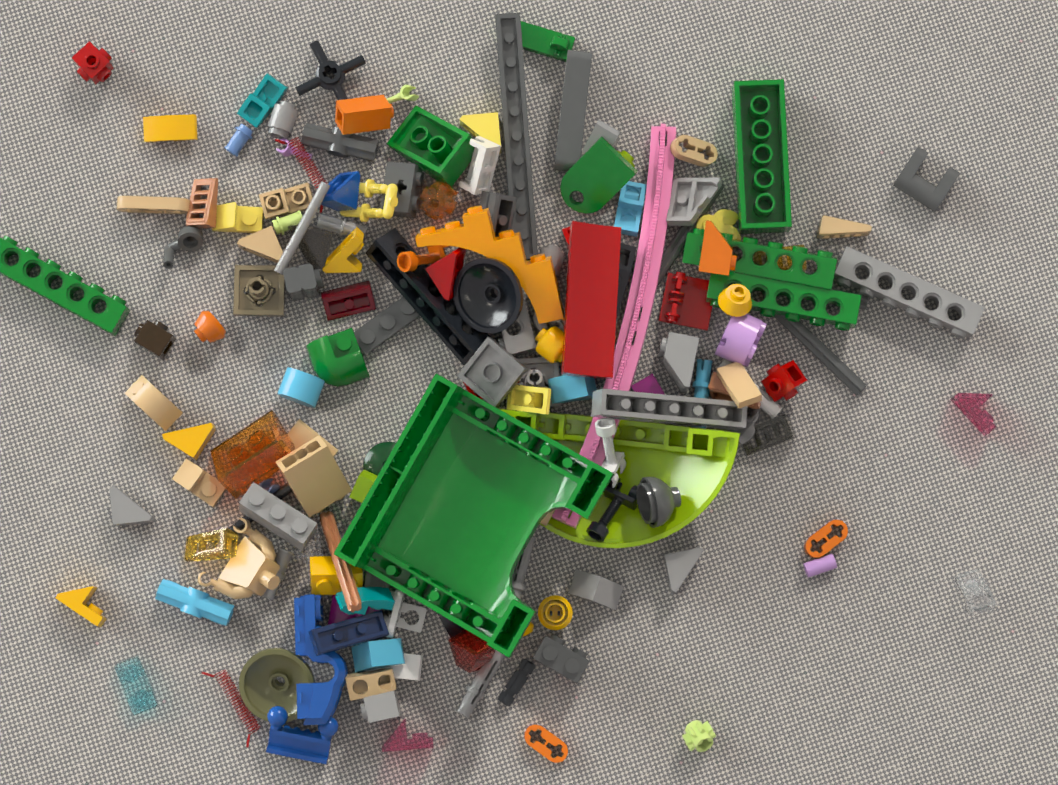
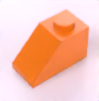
(716, 252)

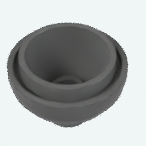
(656, 501)

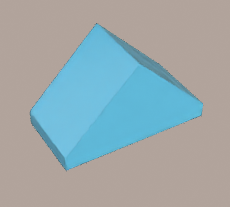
(571, 388)
(378, 654)

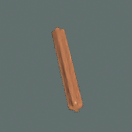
(342, 567)

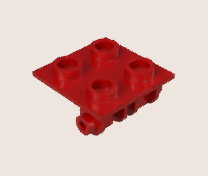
(686, 302)

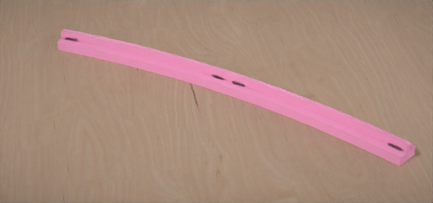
(642, 288)

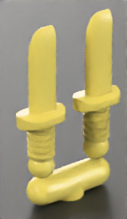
(369, 189)

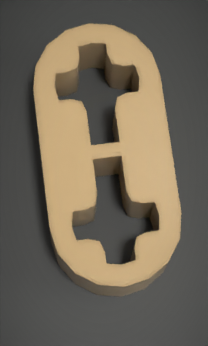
(692, 153)

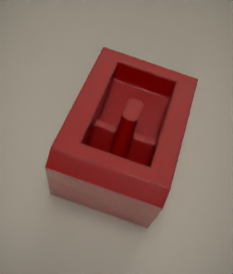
(445, 271)

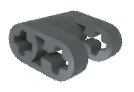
(921, 189)

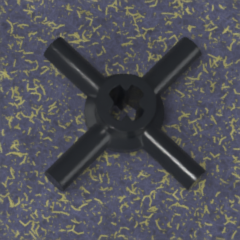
(326, 66)

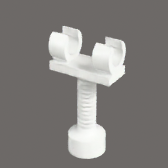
(606, 428)

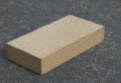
(739, 384)

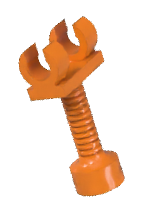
(409, 261)

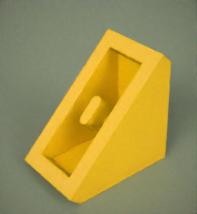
(191, 439)

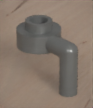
(189, 239)

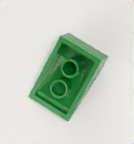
(433, 145)

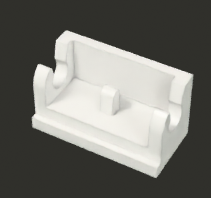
(481, 166)

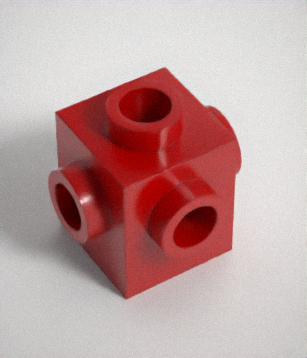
(93, 63)
(783, 381)

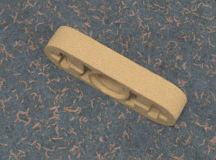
(156, 205)

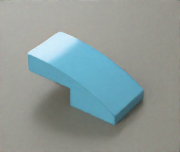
(630, 208)

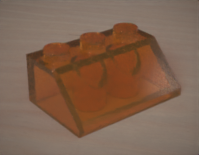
(251, 454)

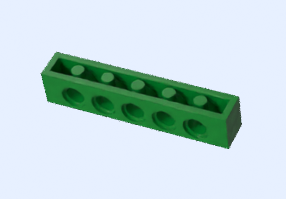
(822, 277)
(846, 302)
(109, 320)

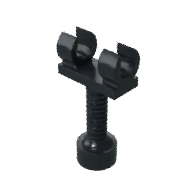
(599, 530)

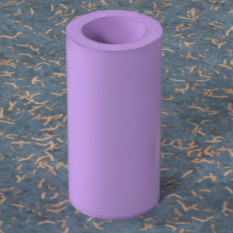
(820, 565)

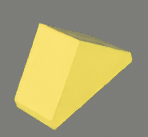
(483, 125)

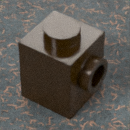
(154, 338)

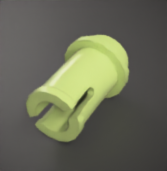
(281, 224)

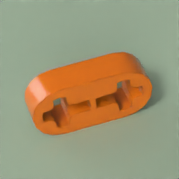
(829, 543)
(550, 738)

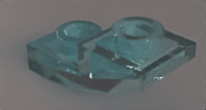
(136, 685)

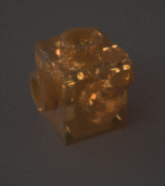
(444, 194)

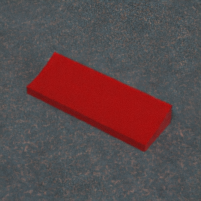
(591, 300)

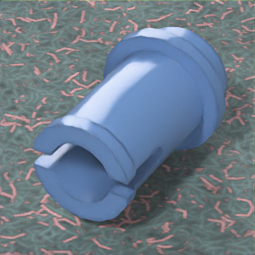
(239, 139)

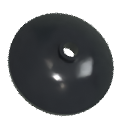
(476, 296)

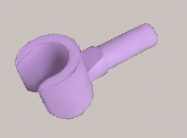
(287, 151)

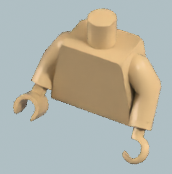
(251, 569)

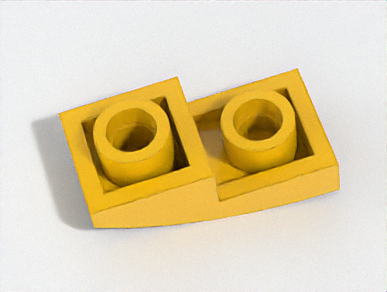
(170, 128)

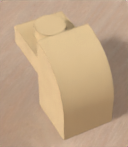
(153, 403)

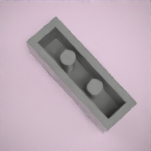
(277, 516)

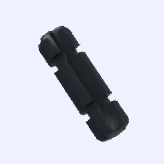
(516, 682)

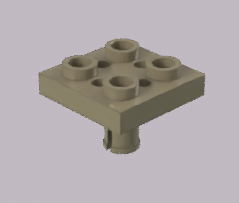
(249, 278)

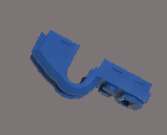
(316, 700)

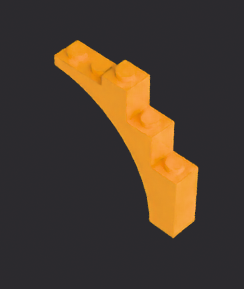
(477, 234)

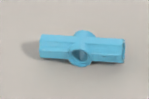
(194, 602)

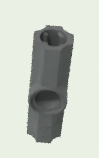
(338, 144)

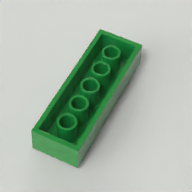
(761, 156)

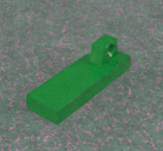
(546, 41)

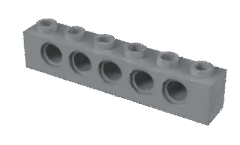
(968, 311)
(668, 409)

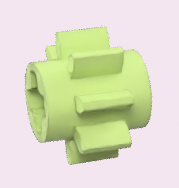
(699, 736)

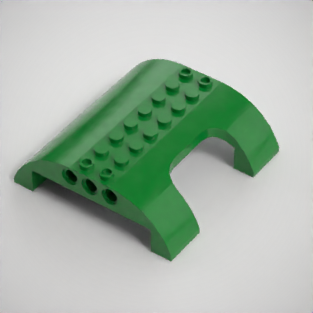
(463, 507)

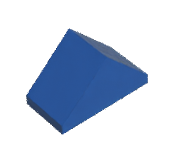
(343, 192)

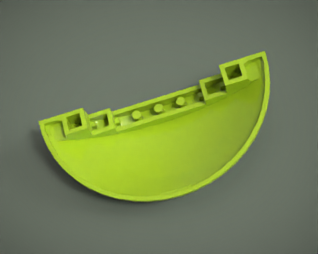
(679, 455)

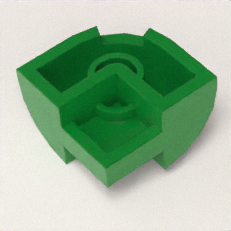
(338, 359)

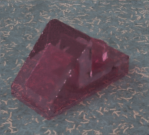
(969, 405)
(400, 741)

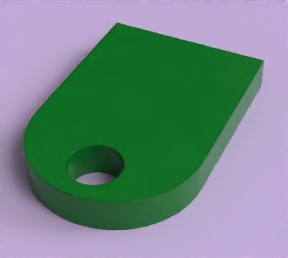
(597, 176)

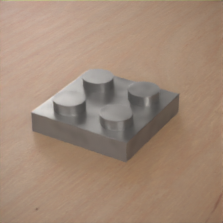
(492, 372)

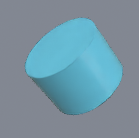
(301, 387)

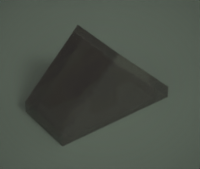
(314, 245)

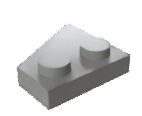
(690, 199)

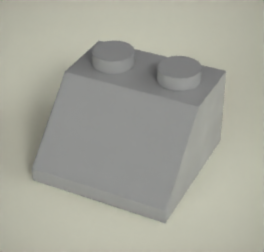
(679, 358)

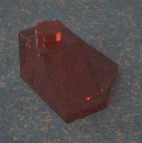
(470, 651)

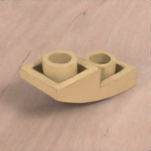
(286, 201)

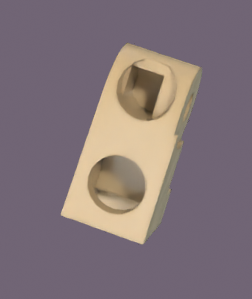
(370, 683)

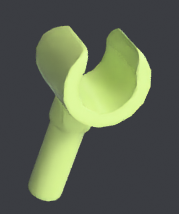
(404, 94)

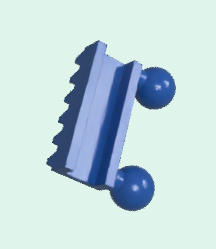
(299, 743)

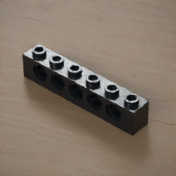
(425, 297)

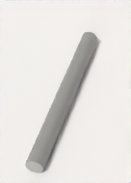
(302, 228)

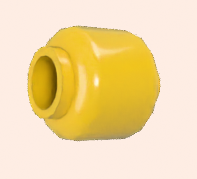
(550, 344)

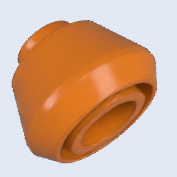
(209, 328)

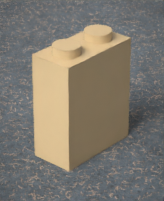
(314, 476)

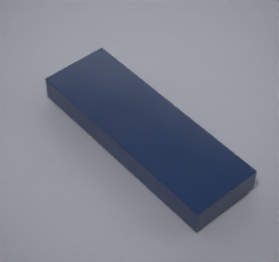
(348, 633)

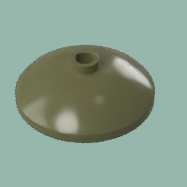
(260, 685)

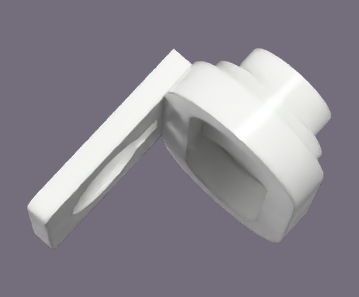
(399, 606)

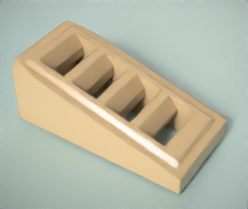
(839, 228)

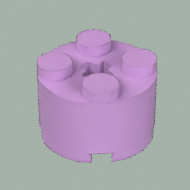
(740, 339)

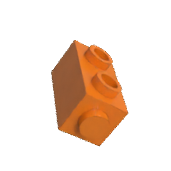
(363, 114)

